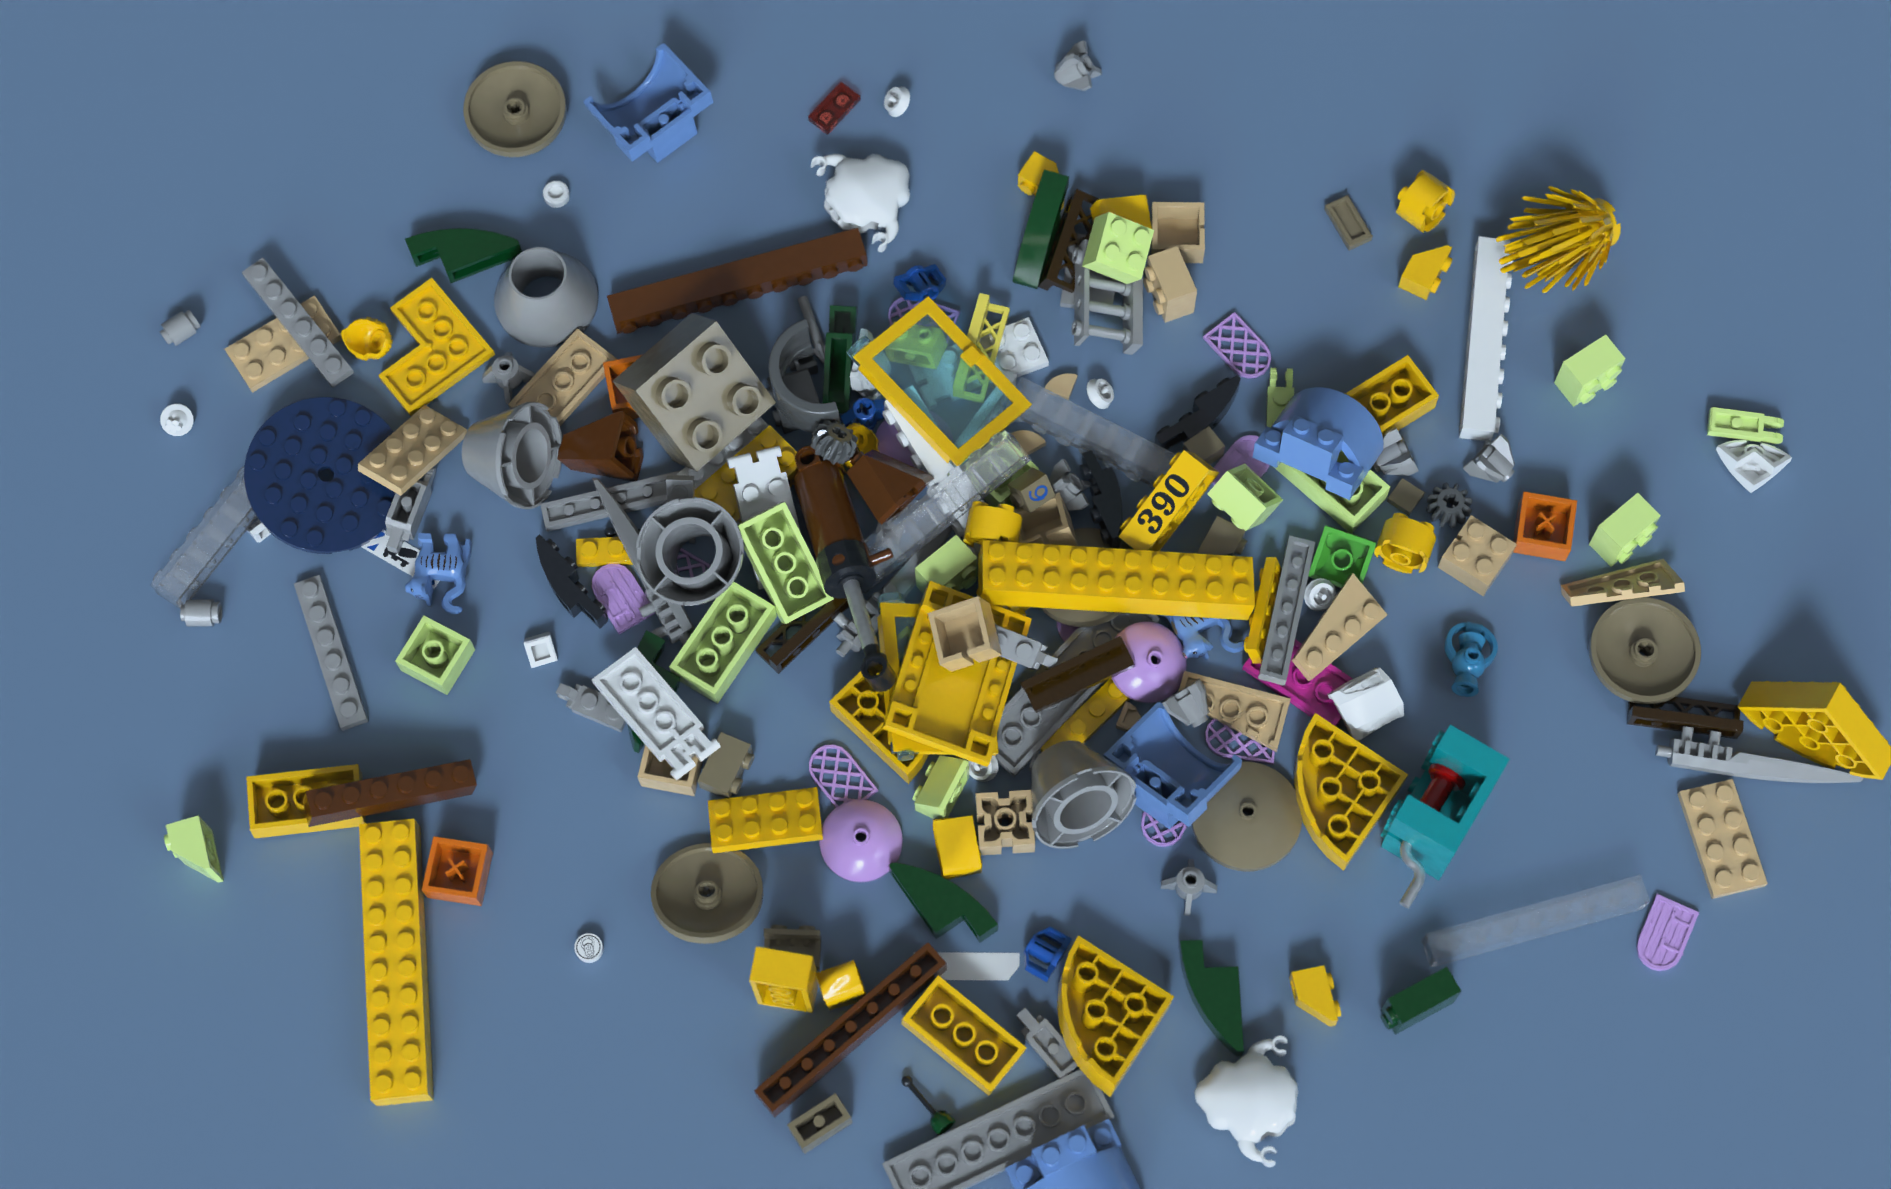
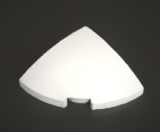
(1752, 463)

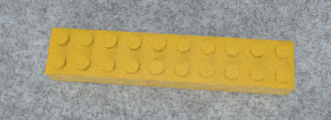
(1116, 580)
(395, 963)

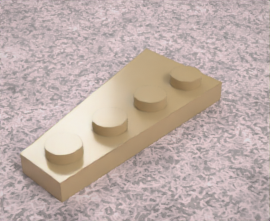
(1628, 583)
(1343, 624)
(1244, 709)

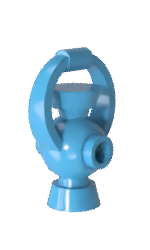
(1469, 662)

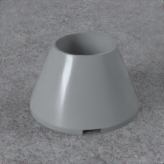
(550, 318)
(515, 453)
(665, 535)
(1077, 795)

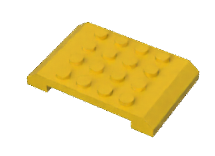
(948, 708)

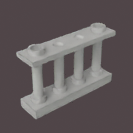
(1131, 311)

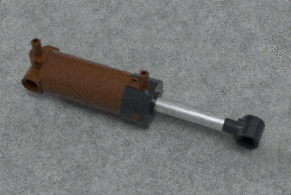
(841, 552)

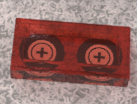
(834, 108)

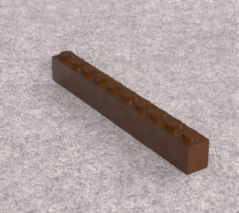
(737, 281)

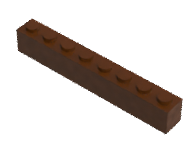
(850, 1030)

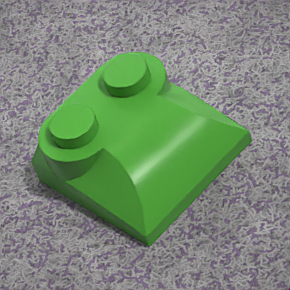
(1341, 555)

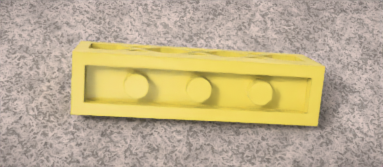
(979, 319)

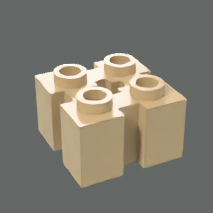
(995, 836)

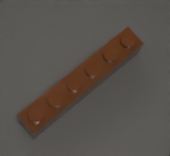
(389, 792)

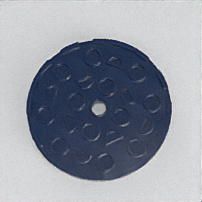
(285, 482)

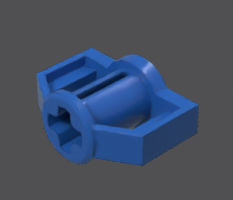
(918, 279)
(867, 416)
(1045, 952)

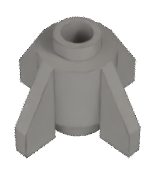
(1076, 68)
(507, 374)
(1395, 457)
(1493, 461)
(1069, 486)
(1189, 704)
(1189, 891)

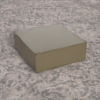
(1405, 496)

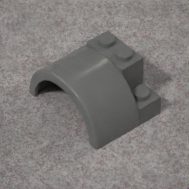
(794, 392)

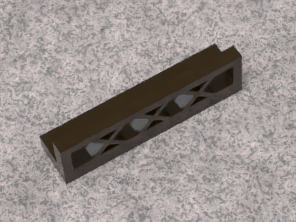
(1061, 242)
(803, 638)
(1078, 674)
(1673, 720)

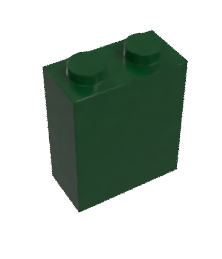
(1420, 1001)

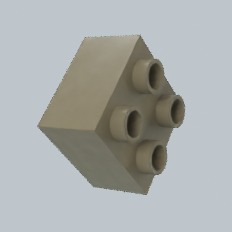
(694, 391)

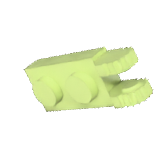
(1278, 396)
(1743, 425)

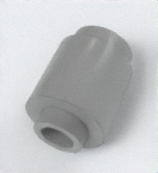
(179, 327)
(201, 612)

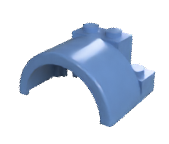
(658, 112)
(1315, 430)
(1168, 771)
(1075, 1163)

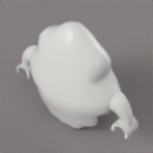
(865, 193)
(1250, 1098)

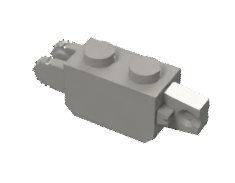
(407, 512)

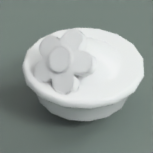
(897, 101)
(1100, 393)
(177, 419)
(1319, 594)
(982, 772)

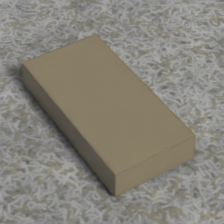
(1348, 222)

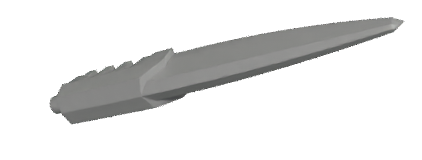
(901, 582)
(672, 616)
(1722, 761)

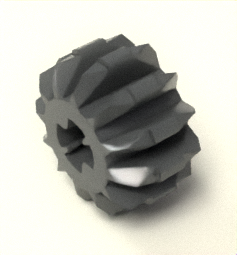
(834, 442)
(1439, 500)

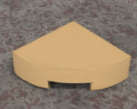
(1062, 385)
(1029, 440)
(1128, 717)

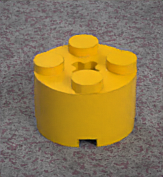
(1424, 201)
(992, 524)
(1405, 543)

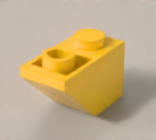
(1032, 172)
(1423, 271)
(1313, 994)

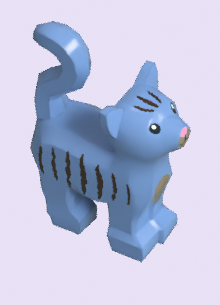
(440, 566)
(1194, 644)

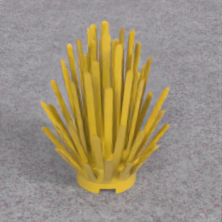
(1563, 238)

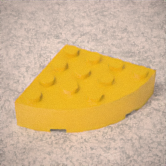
(863, 713)
(1819, 724)
(1341, 789)
(1106, 1013)

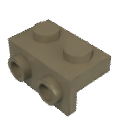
(802, 940)

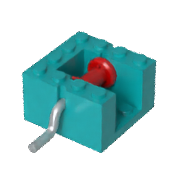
(1442, 806)

